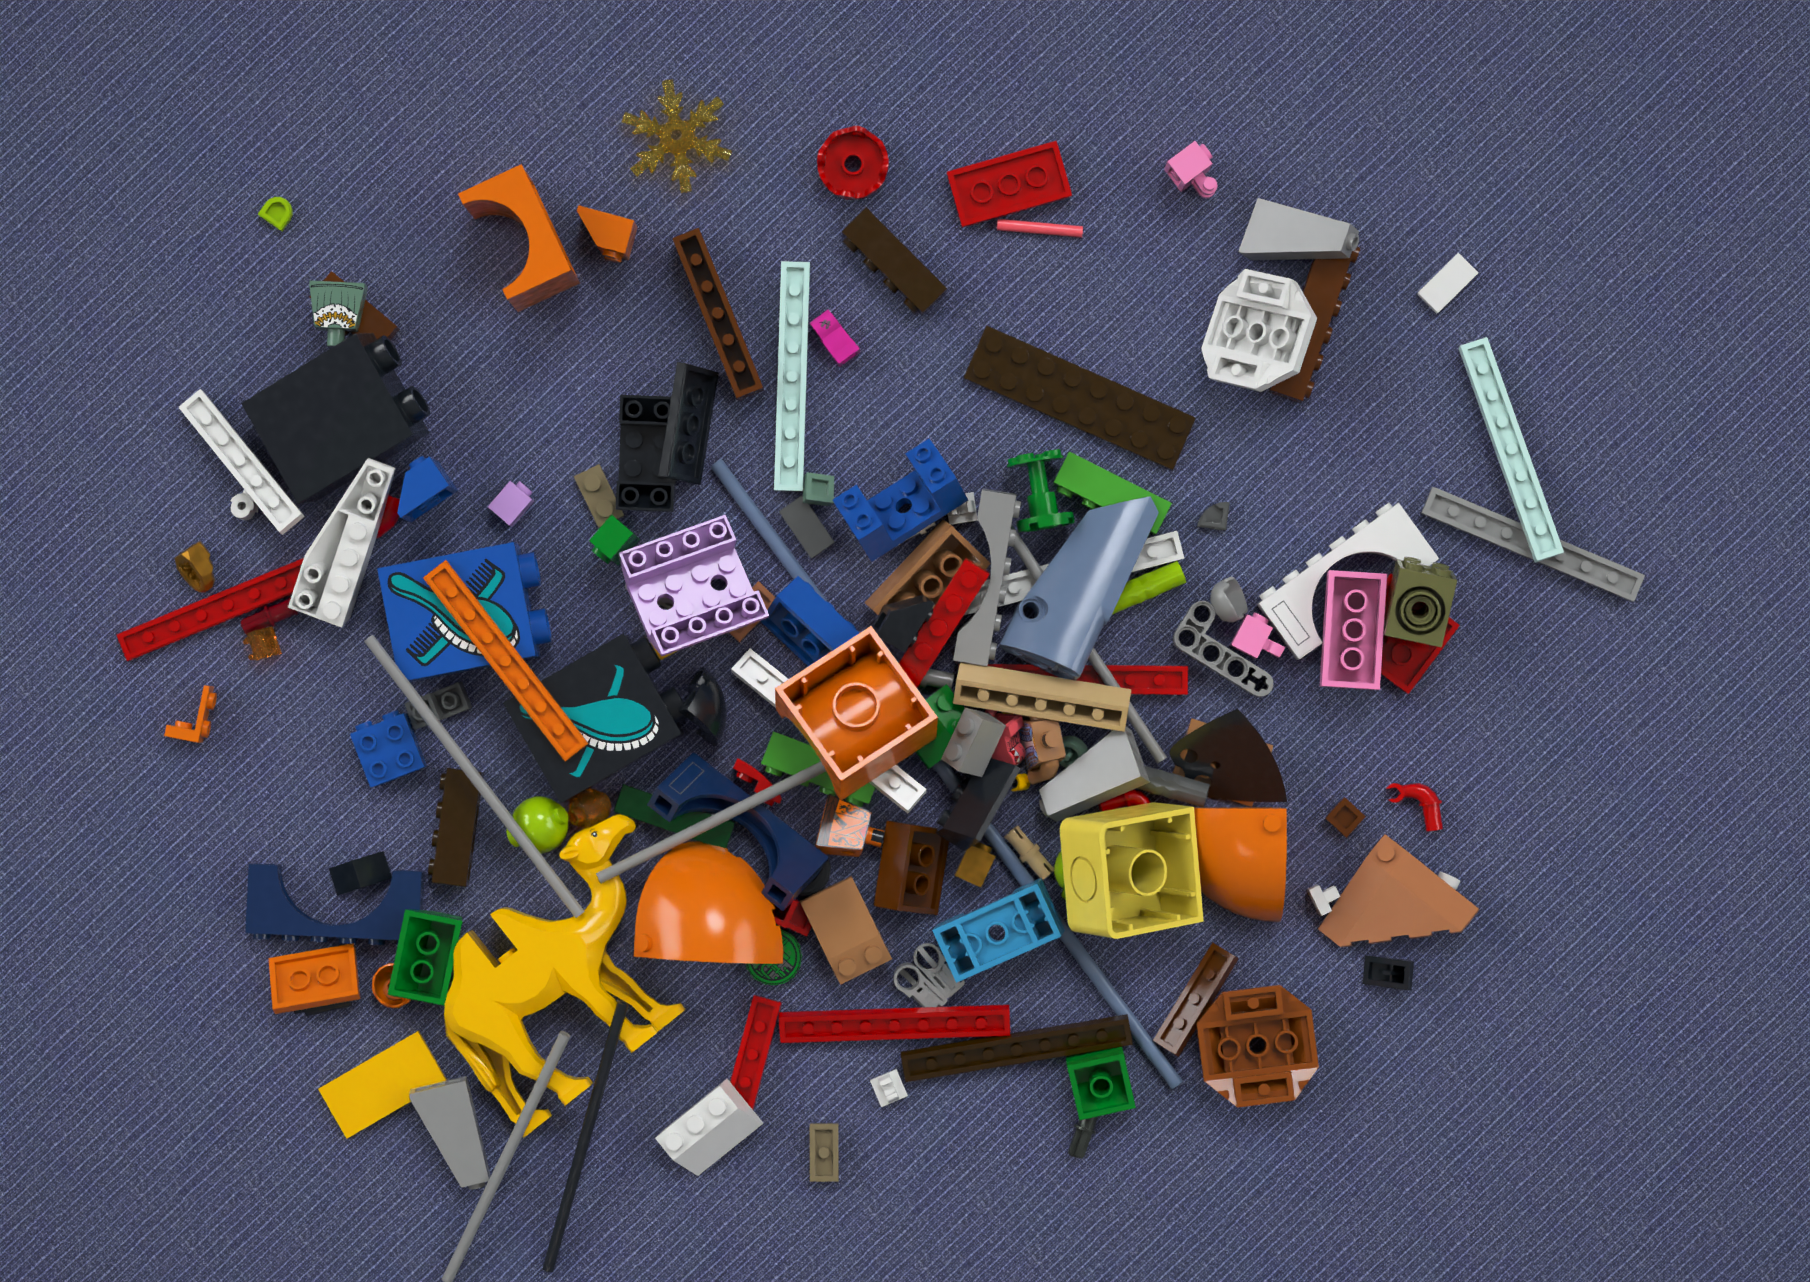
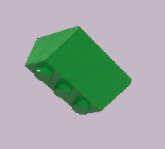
(425, 956)

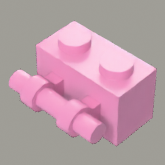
(1190, 169)

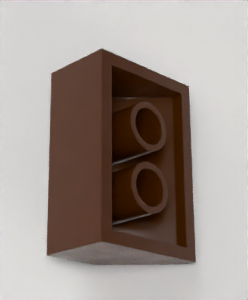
(911, 868)

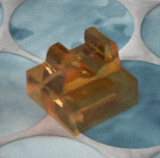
(263, 644)

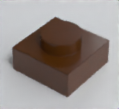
(1345, 817)

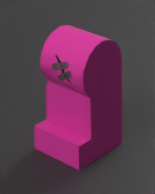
(834, 338)

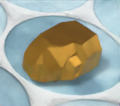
(196, 567)

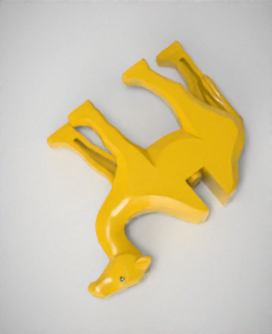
(552, 959)

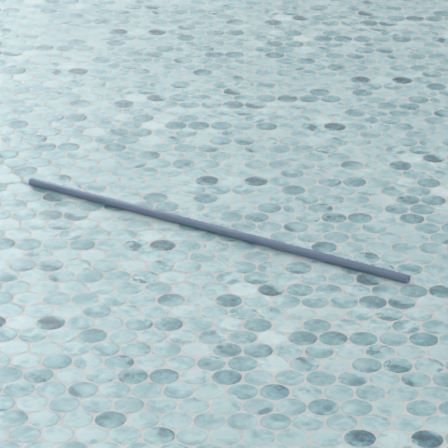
(951, 781)

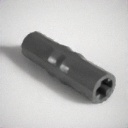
(1176, 787)

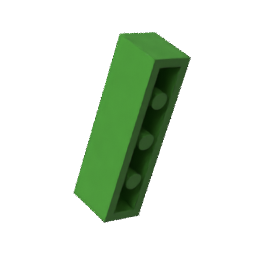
(1102, 487)
(793, 756)

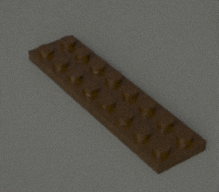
(1079, 398)

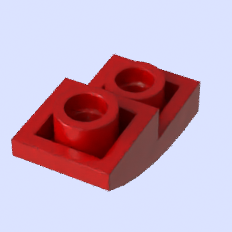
(748, 773)

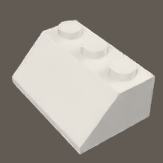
(709, 1129)

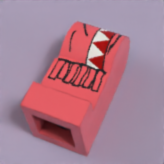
(1009, 746)

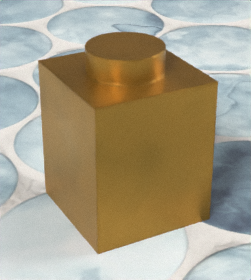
(975, 864)

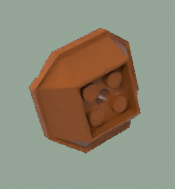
(1264, 1076)

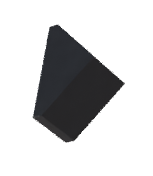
(360, 873)
(1388, 972)

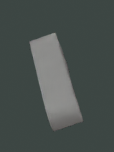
(1225, 655)

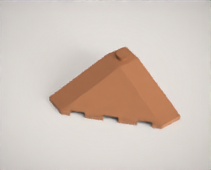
(1395, 898)

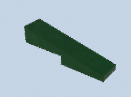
(634, 803)

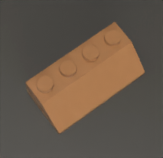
(927, 568)

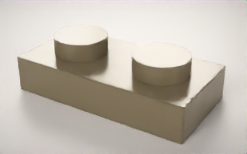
(598, 494)
(824, 1152)

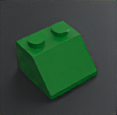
(948, 718)
(1100, 1082)

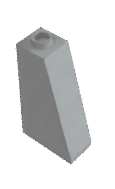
(1291, 233)
(1096, 776)
(453, 1125)

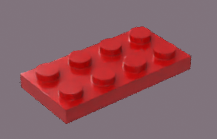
(1009, 184)

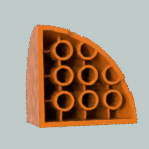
(1243, 859)
(706, 909)

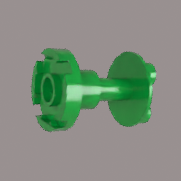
(1041, 503)

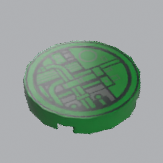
(779, 973)

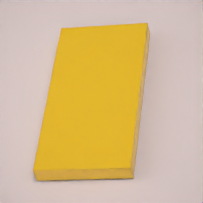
(381, 1084)

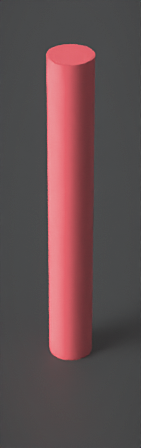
(1039, 228)

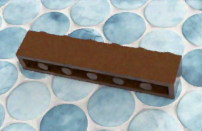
(1322, 292)
(718, 314)

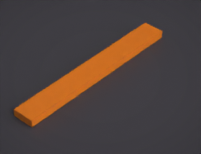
(505, 660)

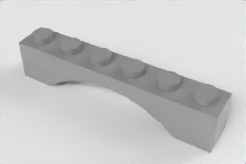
(995, 516)

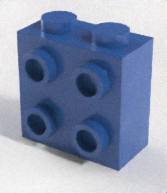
(388, 748)

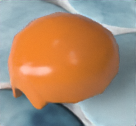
(380, 988)

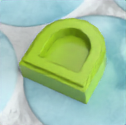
(277, 212)

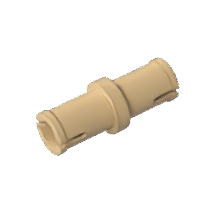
(1029, 852)

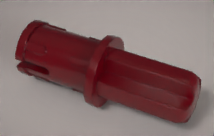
(268, 617)

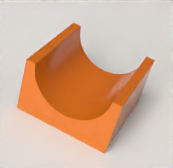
(547, 266)
(857, 711)

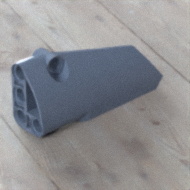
(1080, 589)

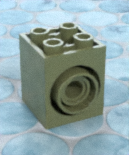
(1416, 583)

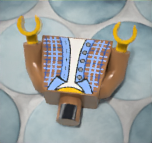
(1043, 750)

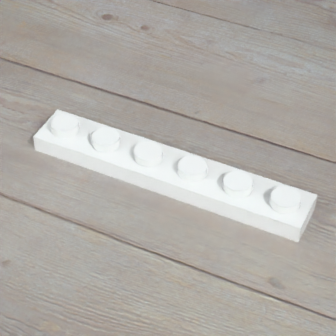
(241, 461)

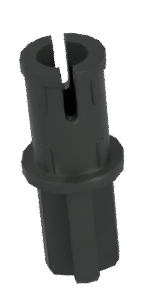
(1081, 1137)

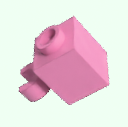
(1253, 637)

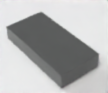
(806, 527)

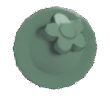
(1074, 749)

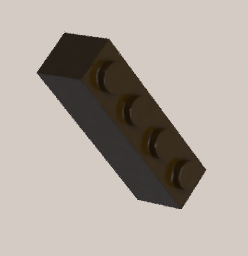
(894, 261)
(456, 830)

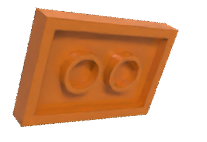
(314, 978)

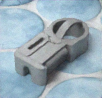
(940, 972)
(922, 990)

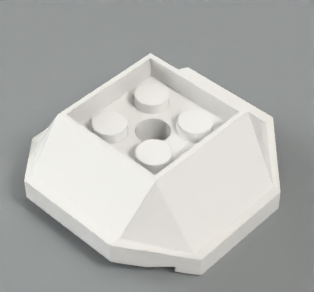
(1257, 307)

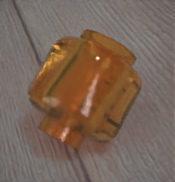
(589, 808)

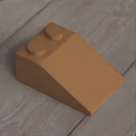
(846, 930)

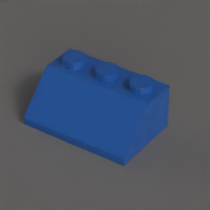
(424, 488)
(807, 622)

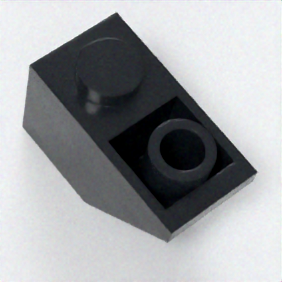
(901, 621)

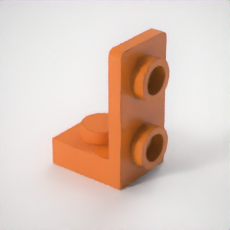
(184, 730)

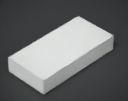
(1447, 283)

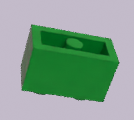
(612, 539)

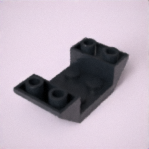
(641, 448)

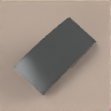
(442, 703)

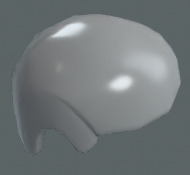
(1228, 600)

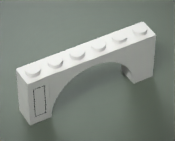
(1291, 605)

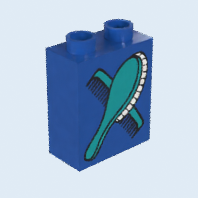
(426, 635)

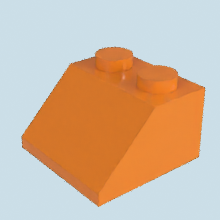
(610, 233)

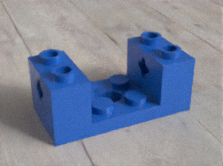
(929, 489)

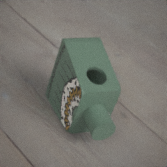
(337, 308)

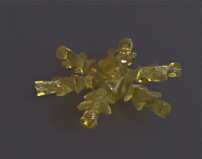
(676, 147)

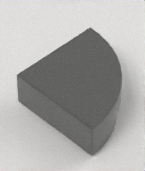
(1215, 517)

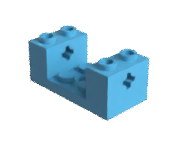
(1027, 921)

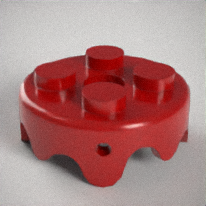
(847, 143)

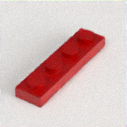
(755, 1047)

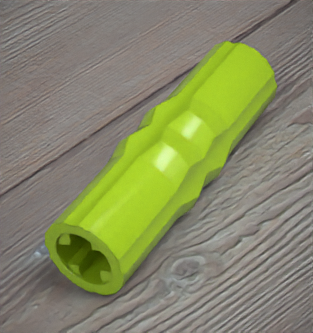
(1150, 585)

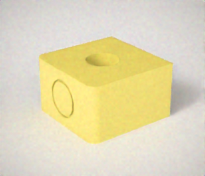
(1131, 870)

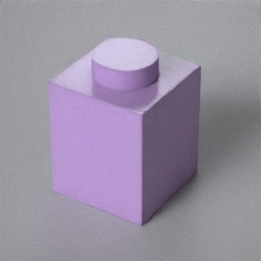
(512, 502)

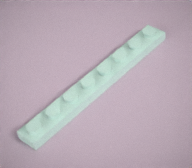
(792, 376)
(1511, 449)

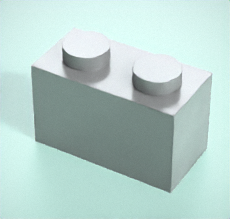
(973, 742)

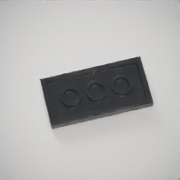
(688, 423)

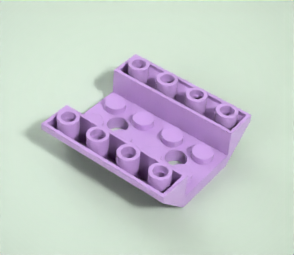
(682, 570)

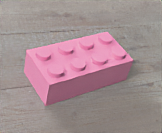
(1353, 630)

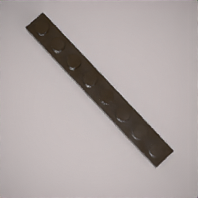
(1016, 1048)

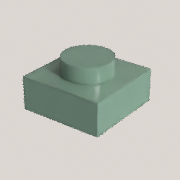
(818, 489)

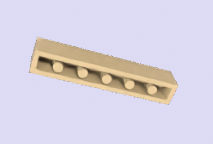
(1042, 696)

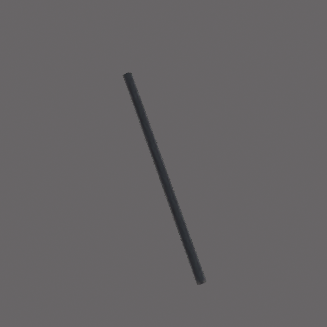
(585, 1136)

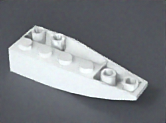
(342, 549)

